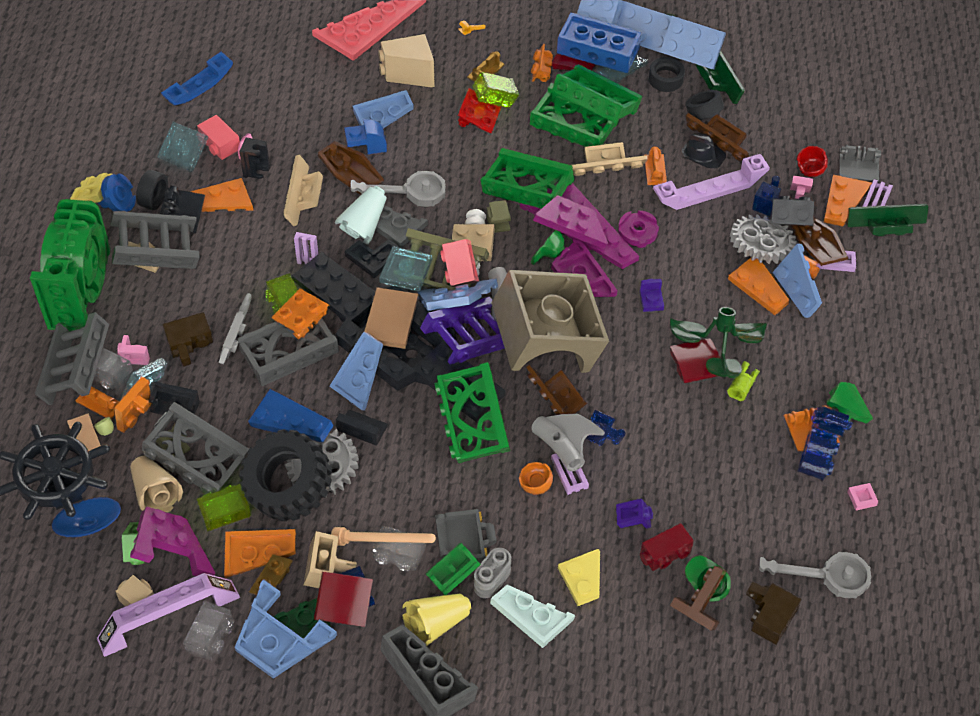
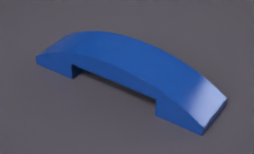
(203, 81)

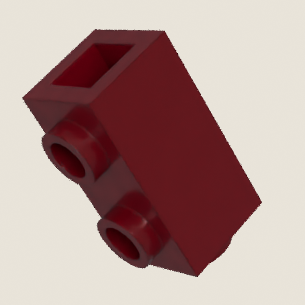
(666, 547)

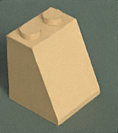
(407, 61)

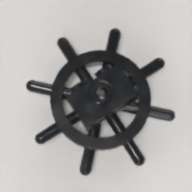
(58, 484)

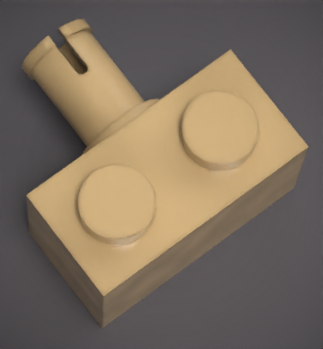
(323, 558)

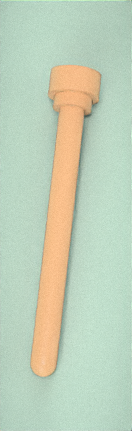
(346, 536)

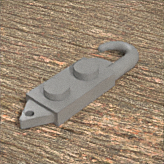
(237, 328)

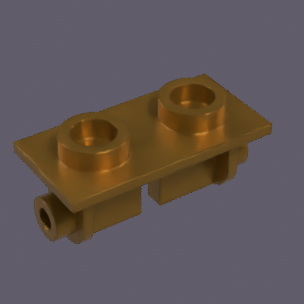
(490, 65)
(272, 573)

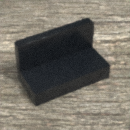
(361, 426)

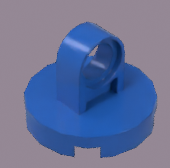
(117, 193)

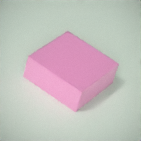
(862, 496)

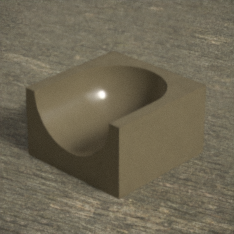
(547, 315)

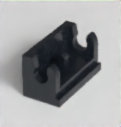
(254, 157)
(165, 395)

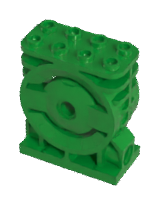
(71, 264)

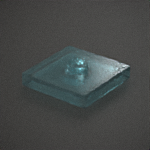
(182, 146)
(406, 268)

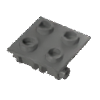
(859, 163)

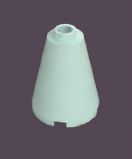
(363, 214)

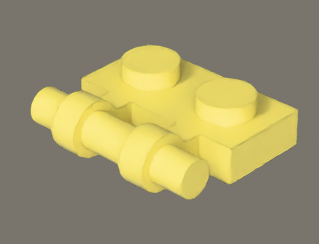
(90, 189)

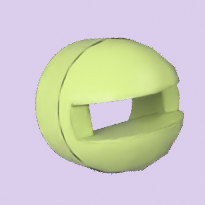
(104, 426)

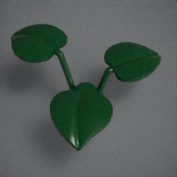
(725, 323)

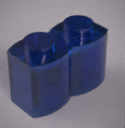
(818, 453)

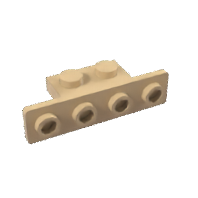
(606, 157)
(302, 191)

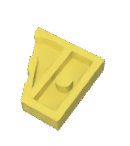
(582, 576)

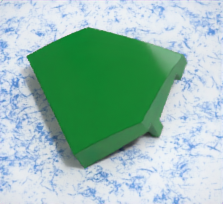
(849, 402)

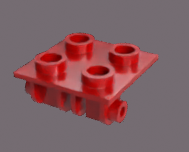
(478, 113)

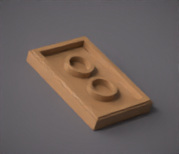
(391, 317)

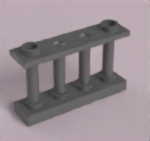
(154, 256)
(85, 363)

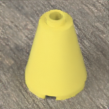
(435, 615)

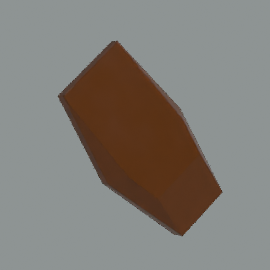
(349, 165)
(820, 242)

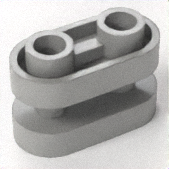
(492, 572)

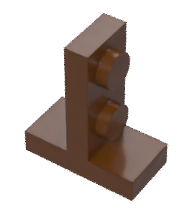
(701, 599)

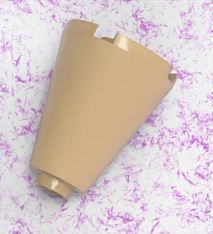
(154, 485)

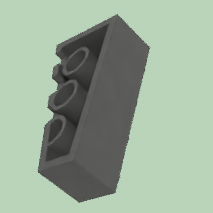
(426, 675)

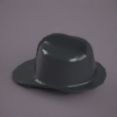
(703, 151)

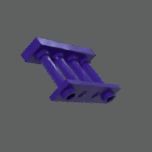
(454, 318)

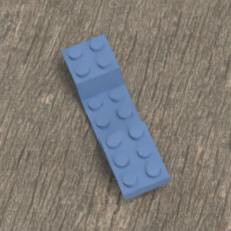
(660, 31)

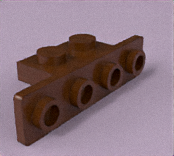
(722, 132)
(559, 391)

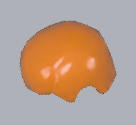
(536, 478)

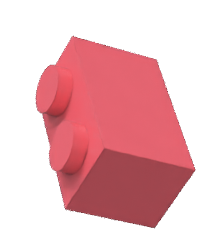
(221, 138)
(459, 263)

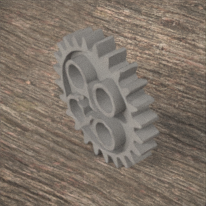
(762, 239)
(343, 459)

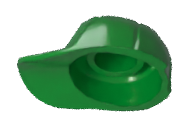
(551, 248)
(696, 570)

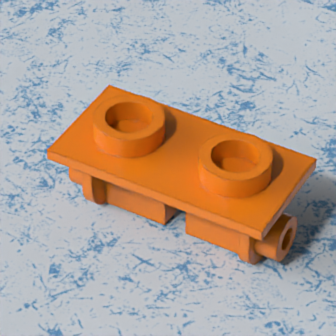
(543, 62)
(655, 167)
(99, 403)

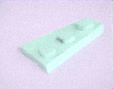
(534, 618)

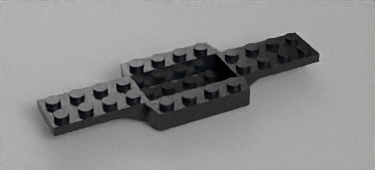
(352, 304)

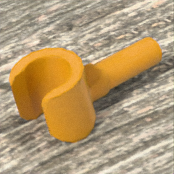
(466, 28)

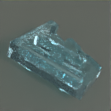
(152, 372)

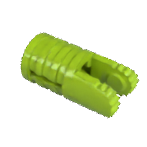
(741, 385)

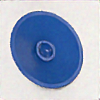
(90, 517)

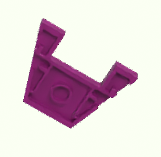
(169, 534)

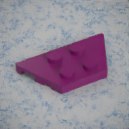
(572, 220)
(578, 260)

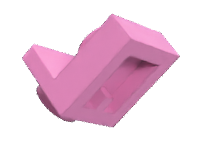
(134, 353)

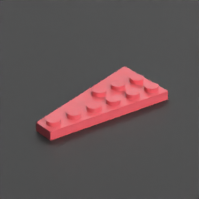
(366, 27)

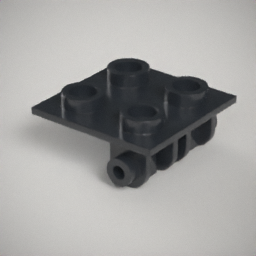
(183, 203)

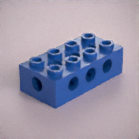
(599, 42)

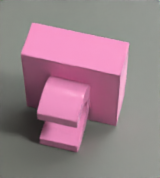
(801, 185)

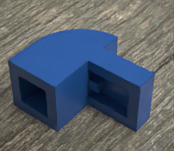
(369, 134)

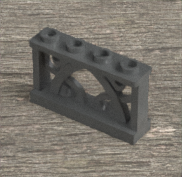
(289, 363)
(188, 421)

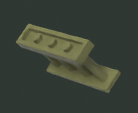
(435, 242)

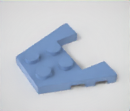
(462, 295)
(271, 643)

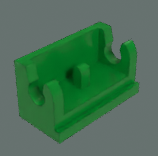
(452, 569)

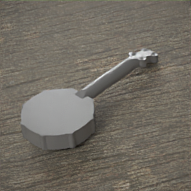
(422, 188)
(843, 573)

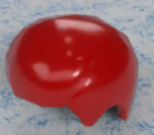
(812, 161)

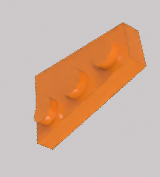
(844, 194)
(227, 195)
(760, 285)
(254, 548)

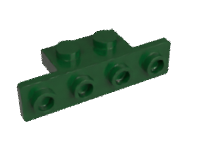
(722, 79)
(889, 218)

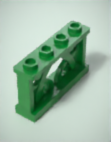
(597, 93)
(557, 125)
(519, 165)
(494, 433)

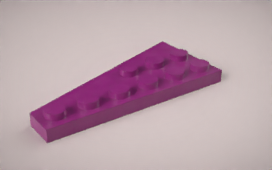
(617, 249)

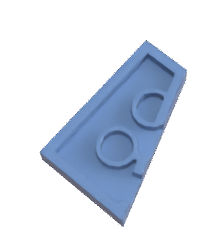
(384, 109)
(797, 282)
(358, 371)

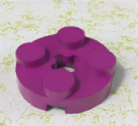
(638, 237)

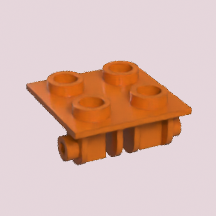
(301, 312)
(799, 426)

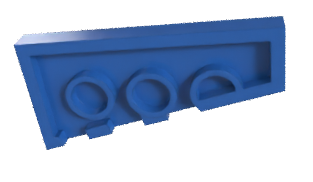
(281, 413)

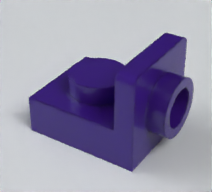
(651, 295)
(634, 513)

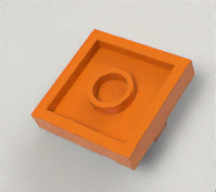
(132, 405)

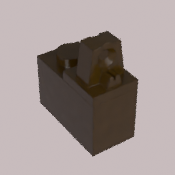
(187, 334)
(775, 610)

